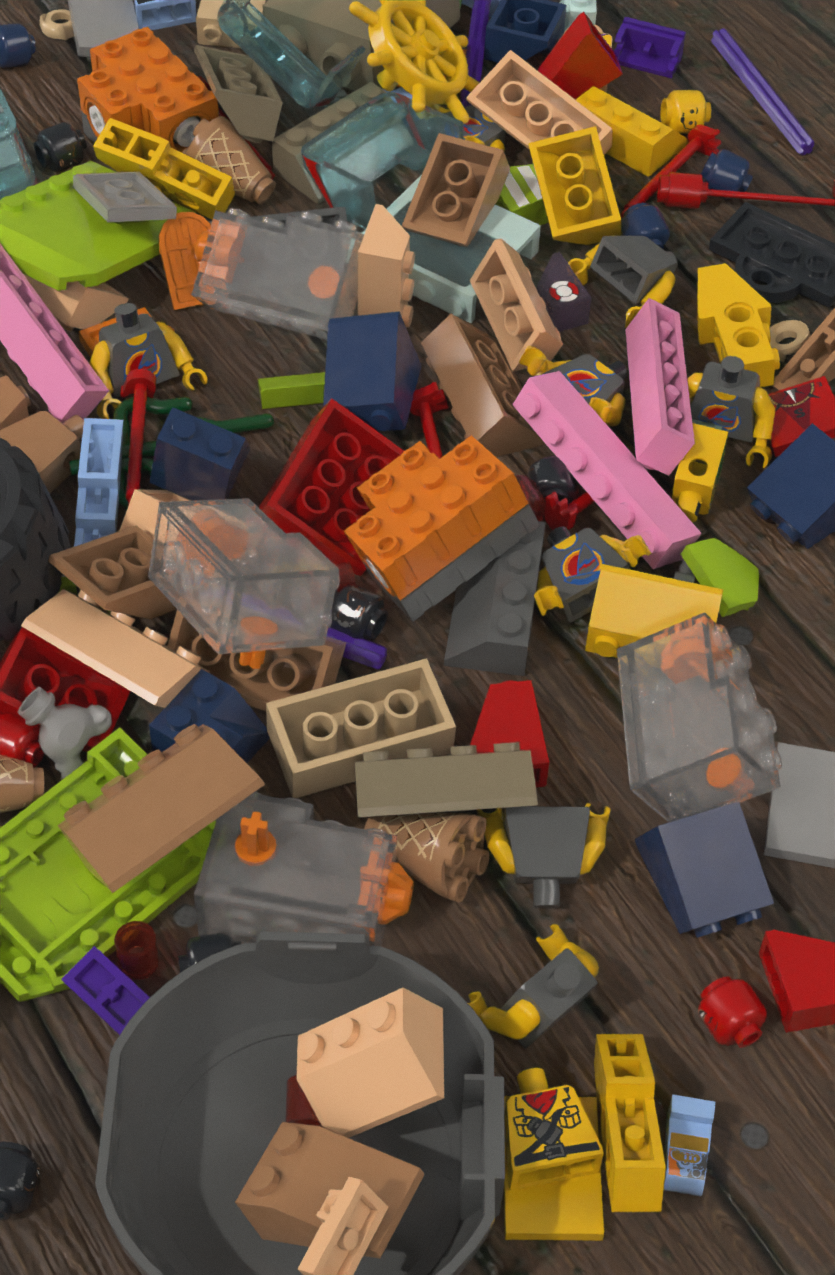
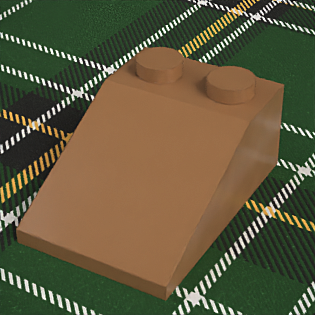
(456, 190)
(115, 573)
(302, 1169)

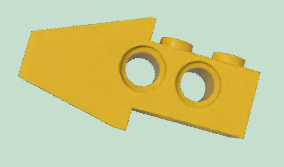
(169, 170)
(736, 320)
(628, 1123)

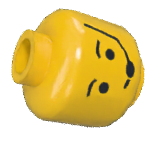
(685, 110)

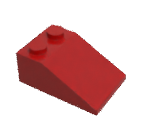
(37, 663)

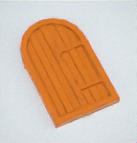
(177, 252)

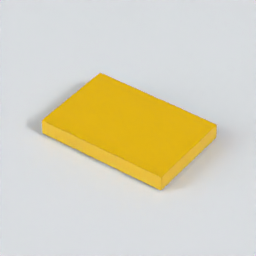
(559, 1208)

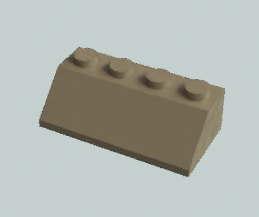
(242, 92)
(288, 145)
(445, 782)

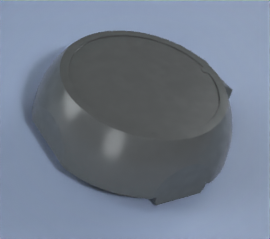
(204, 1091)

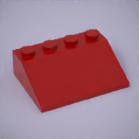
(321, 479)

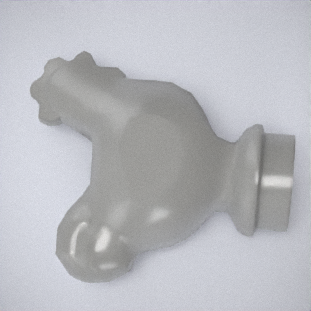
(63, 727)

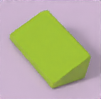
(292, 390)

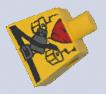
(547, 1134)

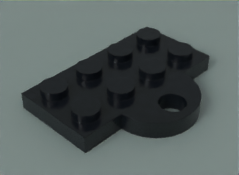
(777, 254)

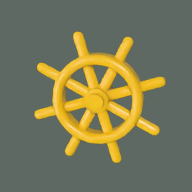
(424, 57)

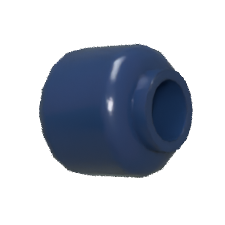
(15, 46)
(727, 172)
(645, 221)

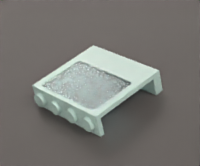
(445, 269)

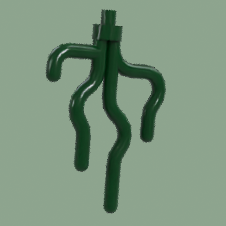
(163, 407)

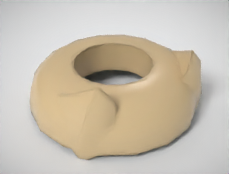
(57, 30)
(788, 329)

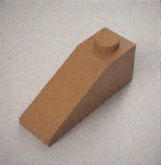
(813, 359)

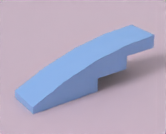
(98, 479)

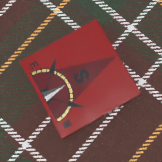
(799, 408)

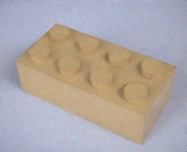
(330, 727)

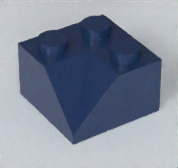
(524, 28)
(216, 705)

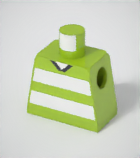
(523, 195)

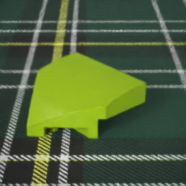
(724, 568)

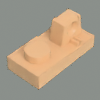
(346, 1230)

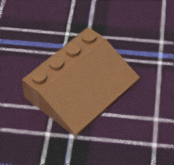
(158, 805)

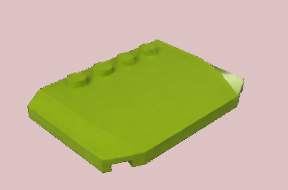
(64, 239)
(49, 898)

